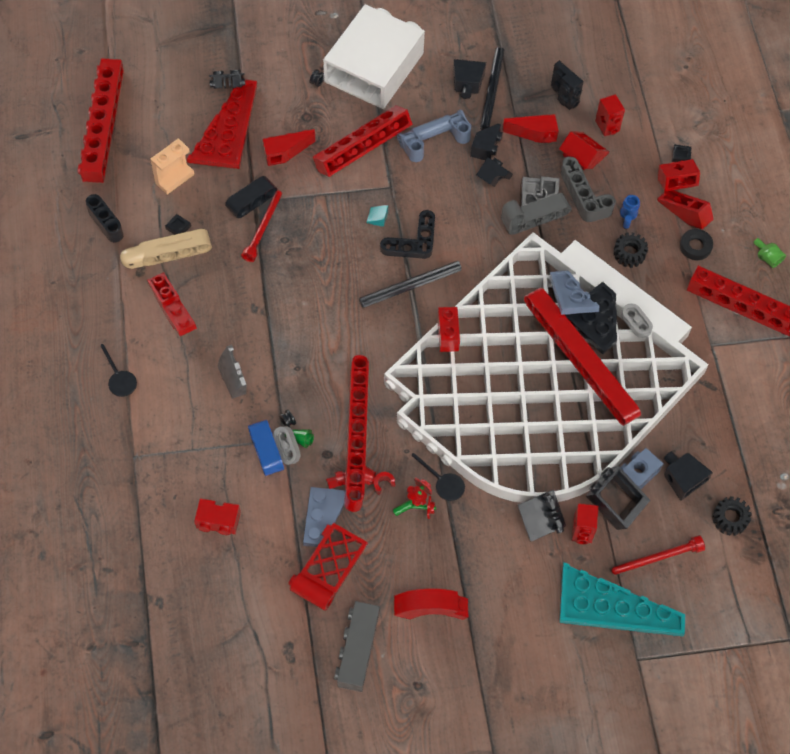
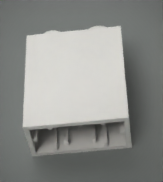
(374, 56)

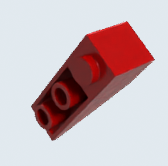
(284, 147)

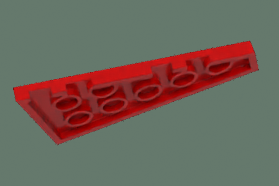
(227, 132)

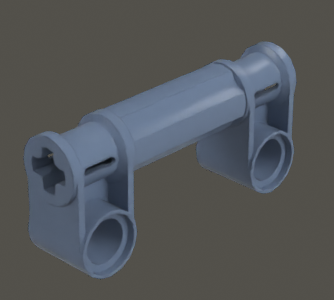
(413, 140)

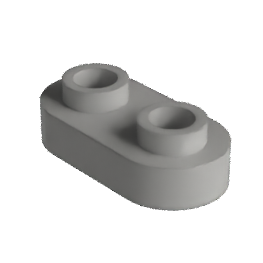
(638, 320)
(287, 445)

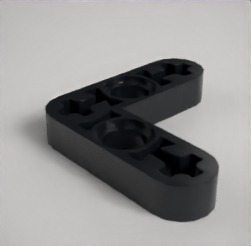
(415, 244)

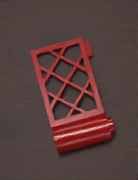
(319, 591)

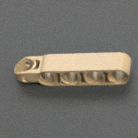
(167, 249)

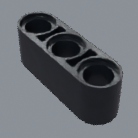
(251, 197)
(98, 210)

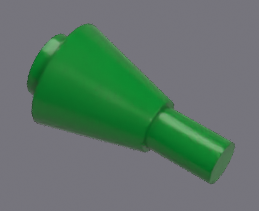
(303, 437)

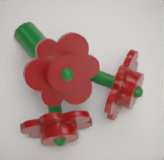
(417, 496)

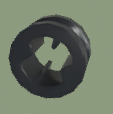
(317, 78)
(287, 418)

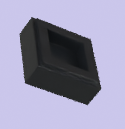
(681, 153)
(178, 225)

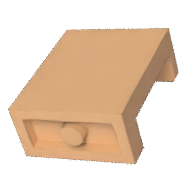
(171, 166)

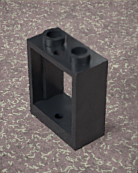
(634, 508)

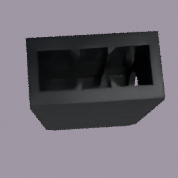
(468, 77)
(685, 474)

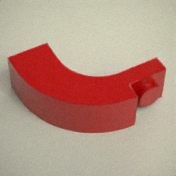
(430, 601)

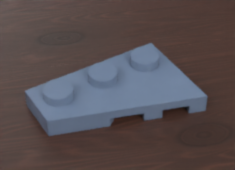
(569, 295)
(323, 510)

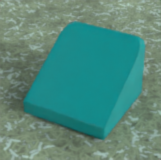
(378, 215)

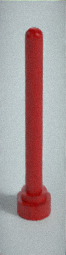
(250, 252)
(696, 545)

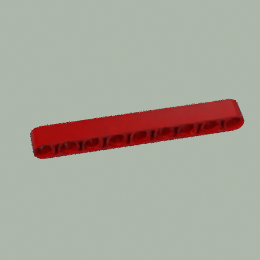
(582, 357)
(357, 389)

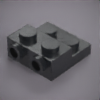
(567, 85)

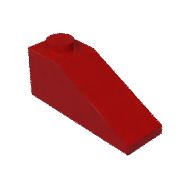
(534, 128)
(688, 208)

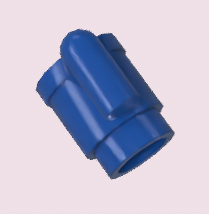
(629, 209)

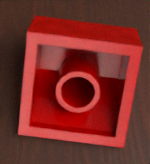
(584, 149)

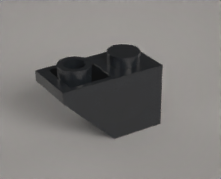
(485, 142)

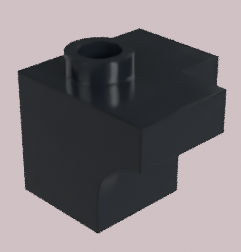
(493, 172)

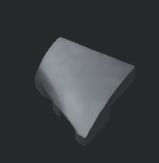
(537, 189)
(231, 373)

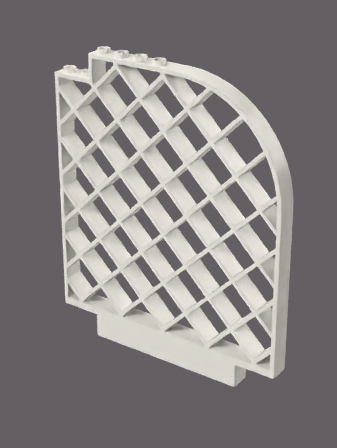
(589, 271)

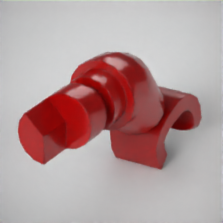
(370, 478)

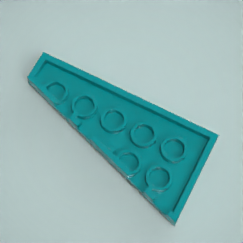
(608, 605)

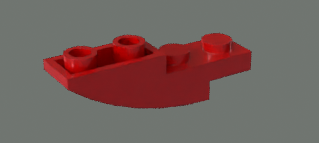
(171, 304)

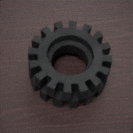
(633, 241)
(739, 508)

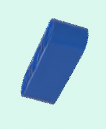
(266, 447)

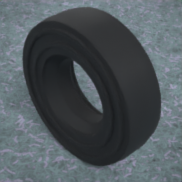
(700, 235)

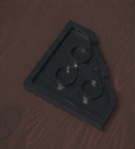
(600, 326)

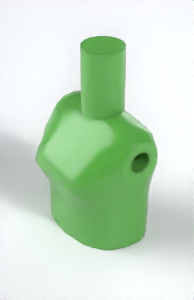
(770, 253)

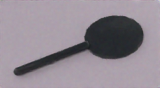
(122, 382)
(448, 486)

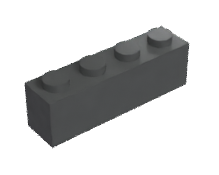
(358, 646)

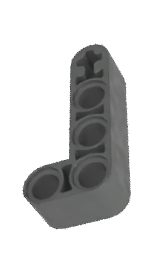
(599, 206)
(518, 219)

